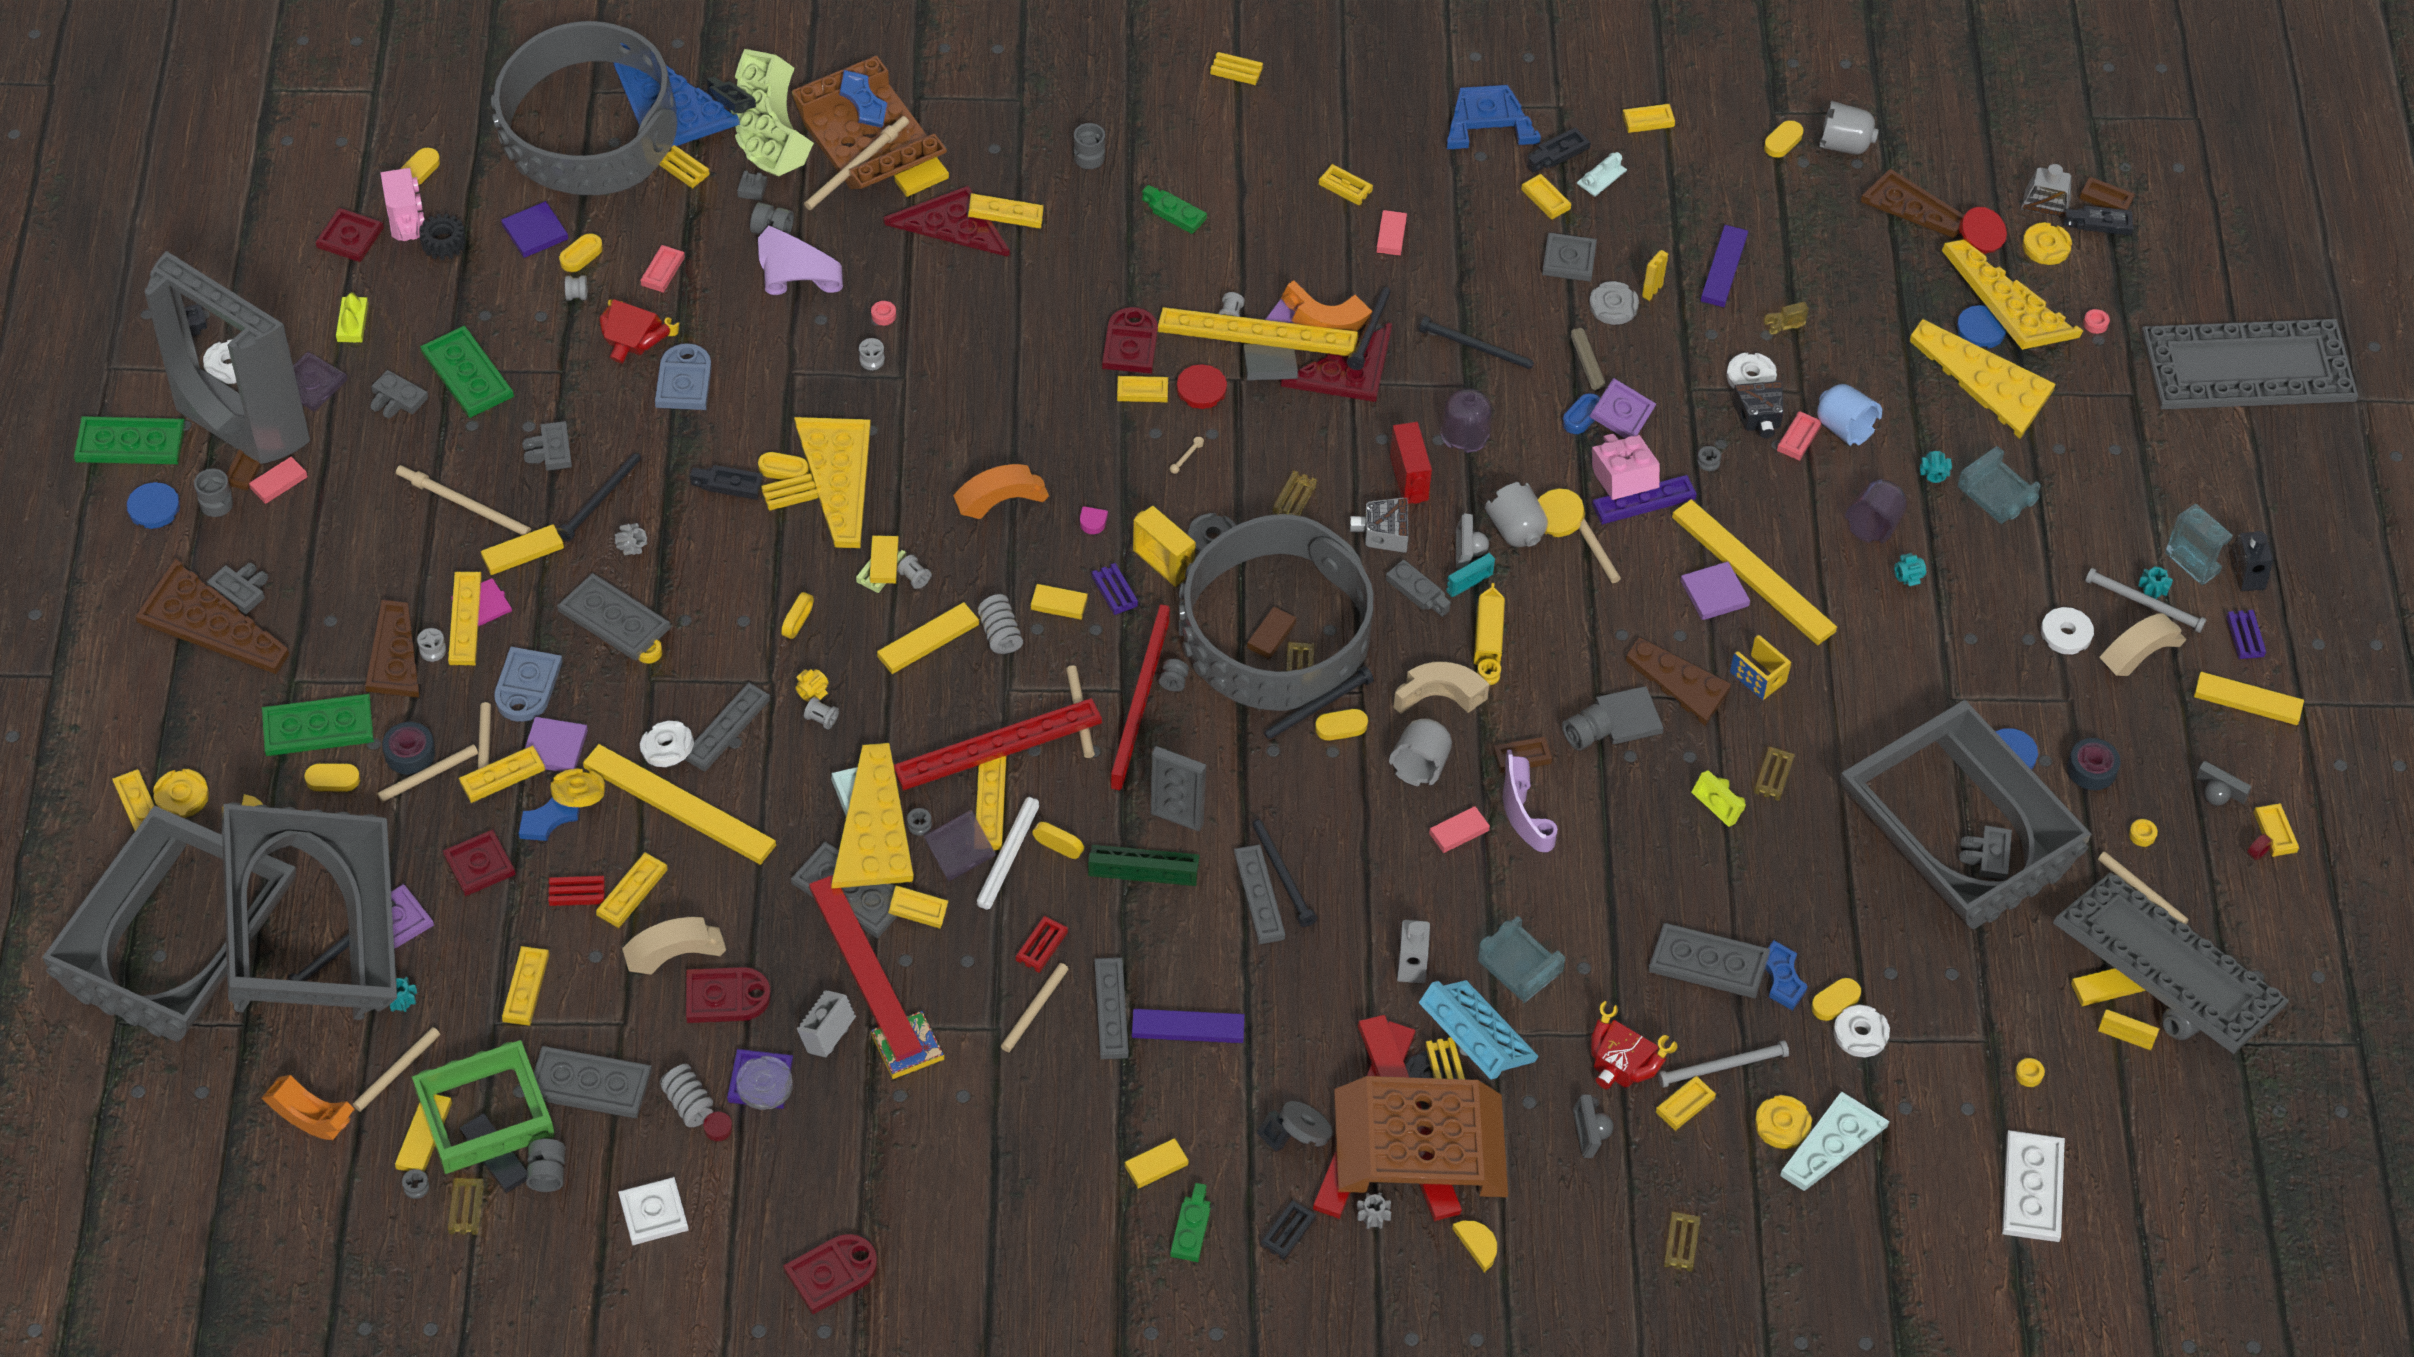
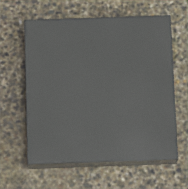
(1569, 257)
(1269, 362)
(1631, 715)

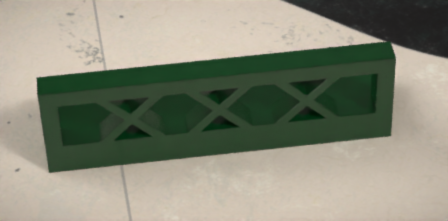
(1143, 865)

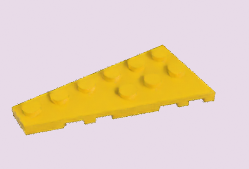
(2011, 302)
(1991, 380)
(838, 466)
(874, 832)

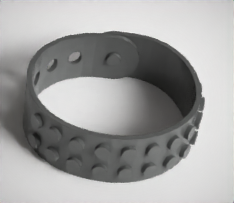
(568, 46)
(1263, 537)

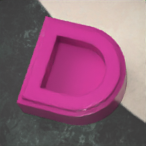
(1093, 520)

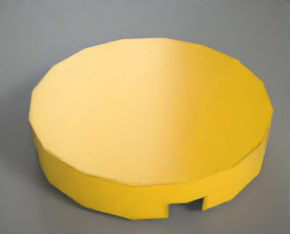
(2047, 243)
(1563, 511)
(577, 788)
(181, 792)
(1783, 1122)

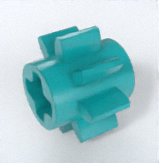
(1935, 466)
(1910, 569)
(2155, 582)
(405, 995)

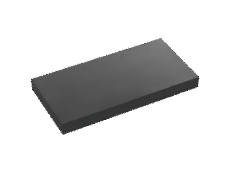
(614, 616)
(1178, 788)
(868, 902)
(1709, 960)
(591, 1081)

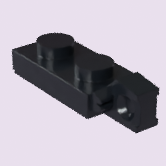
(730, 95)
(1558, 150)
(2100, 220)
(728, 481)

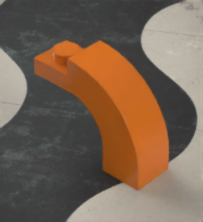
(1347, 316)
(998, 484)
(306, 1110)

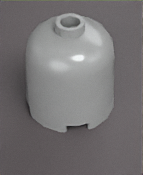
(1848, 129)
(1518, 515)
(1421, 752)

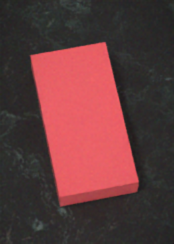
(1391, 232)
(662, 268)
(1799, 435)
(278, 480)
(1459, 829)

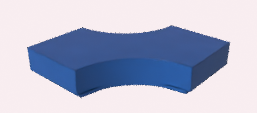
(857, 90)
(541, 822)
(1786, 985)

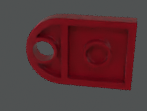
(1131, 344)
(724, 994)
(831, 1271)

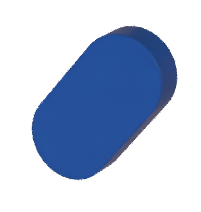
(1577, 418)

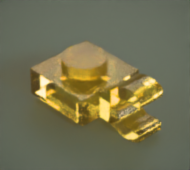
(1789, 317)

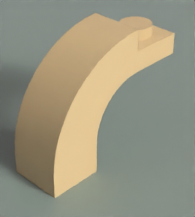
(2140, 642)
(1445, 680)
(669, 939)

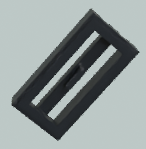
(1275, 1248)

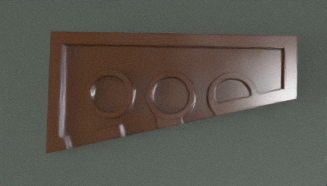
(1907, 200)
(392, 656)
(1689, 684)

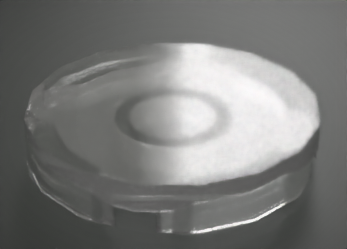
(764, 1082)

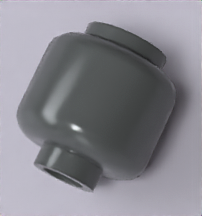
(2177, 1026)

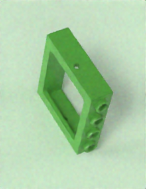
(481, 1065)

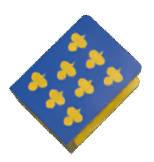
(1753, 677)

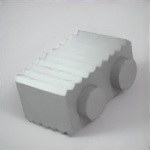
(826, 1023)

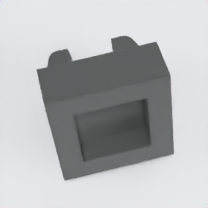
(752, 186)

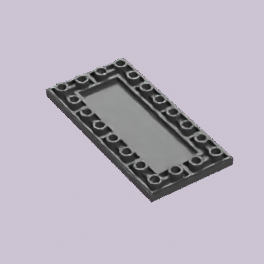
(2249, 364)
(2171, 962)

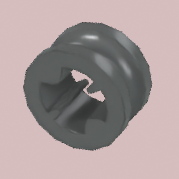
(1715, 461)
(919, 813)
(407, 1182)

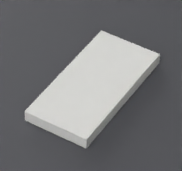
(2033, 1186)

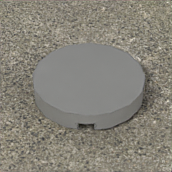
(1614, 303)

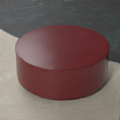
(2260, 847)
(717, 1126)

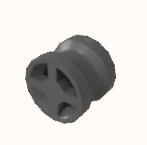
(1173, 675)

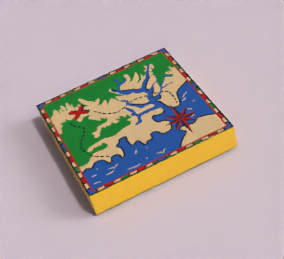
(930, 1053)

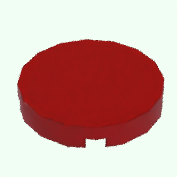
(1983, 229)
(1201, 386)

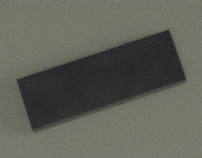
(504, 1168)

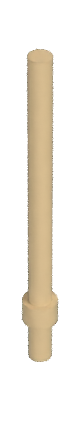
(887, 135)
(422, 481)

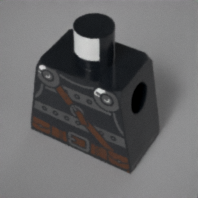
(1759, 406)
(2250, 552)

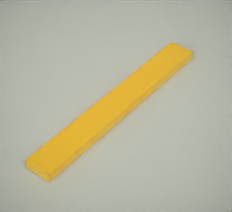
(1257, 331)
(1754, 572)
(680, 804)

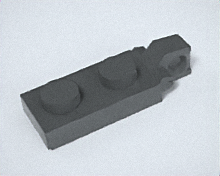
(1418, 588)

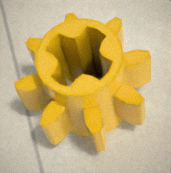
(811, 684)

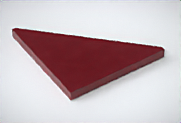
(948, 220)
(1337, 378)

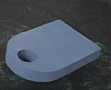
(684, 381)
(526, 680)

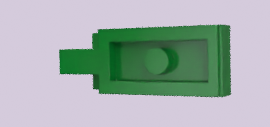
(1174, 209)
(1191, 1226)

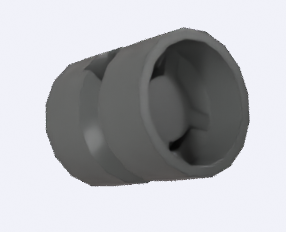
(1089, 146)
(765, 215)
(213, 492)
(1588, 726)
(545, 1165)

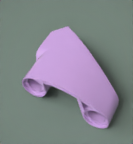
(791, 259)
(1514, 795)

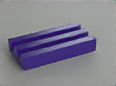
(1106, 573)
(2254, 628)

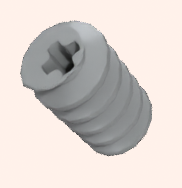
(1000, 624)
(687, 1095)

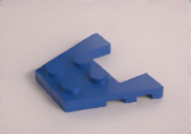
(1487, 109)

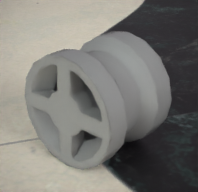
(576, 287)
(871, 354)
(434, 638)

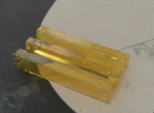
(1301, 480)
(1300, 646)
(1769, 790)
(464, 1226)
(1679, 1261)

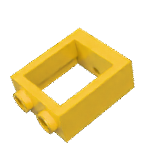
(1163, 545)

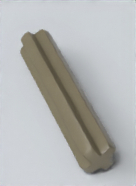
(1587, 359)

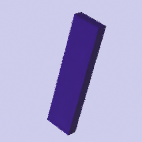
(1724, 266)
(1668, 494)
(1188, 1026)

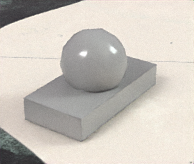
(1468, 542)

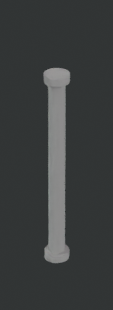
(2145, 600)
(1717, 1065)

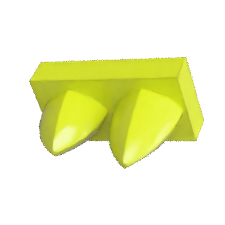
(352, 319)
(1718, 798)

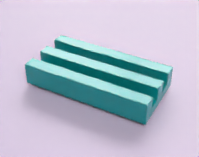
(1470, 575)

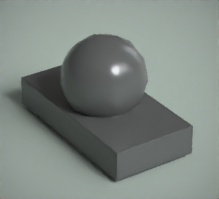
(2222, 785)
(1591, 1126)

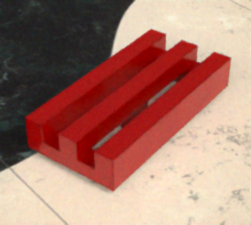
(576, 887)
(1031, 961)

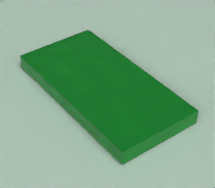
(467, 371)
(129, 440)
(317, 724)

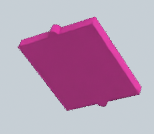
(491, 602)

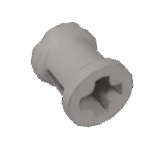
(1232, 304)
(914, 571)
(821, 713)

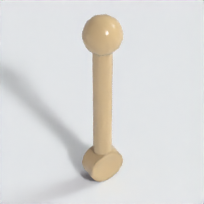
(1198, 442)

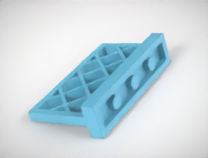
(1475, 1039)

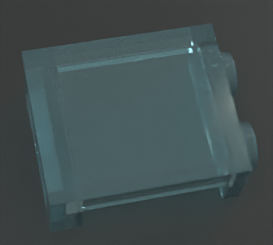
(1997, 486)
(2197, 543)
(1519, 960)

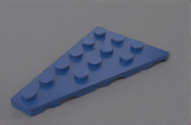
(696, 110)

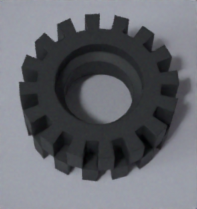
(439, 226)

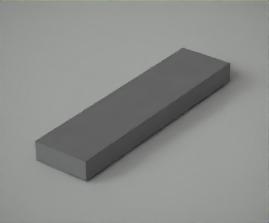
(727, 726)
(1259, 894)
(1111, 1008)

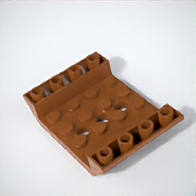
(835, 119)
(1381, 1139)

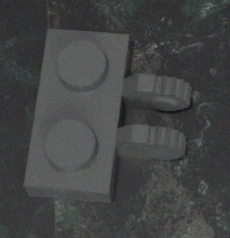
(399, 393)
(554, 444)
(237, 588)
(1994, 853)

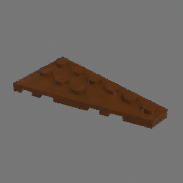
(202, 616)

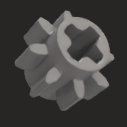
(630, 539)
(1374, 1210)

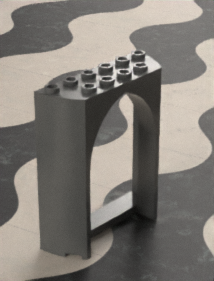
(267, 412)
(2046, 827)
(357, 858)
(86, 946)

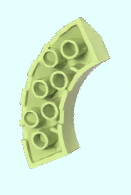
(766, 129)

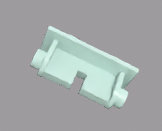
(1603, 174)

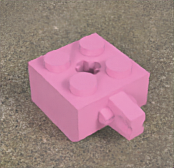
(402, 203)
(1625, 466)

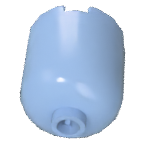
(1848, 413)

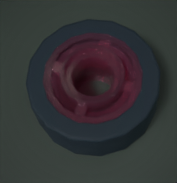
(405, 736)
(2093, 764)

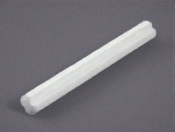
(1007, 853)

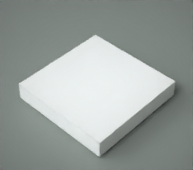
(653, 1211)

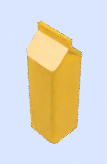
(1489, 626)

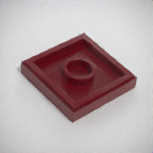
(349, 234)
(479, 862)

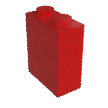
(1410, 462)

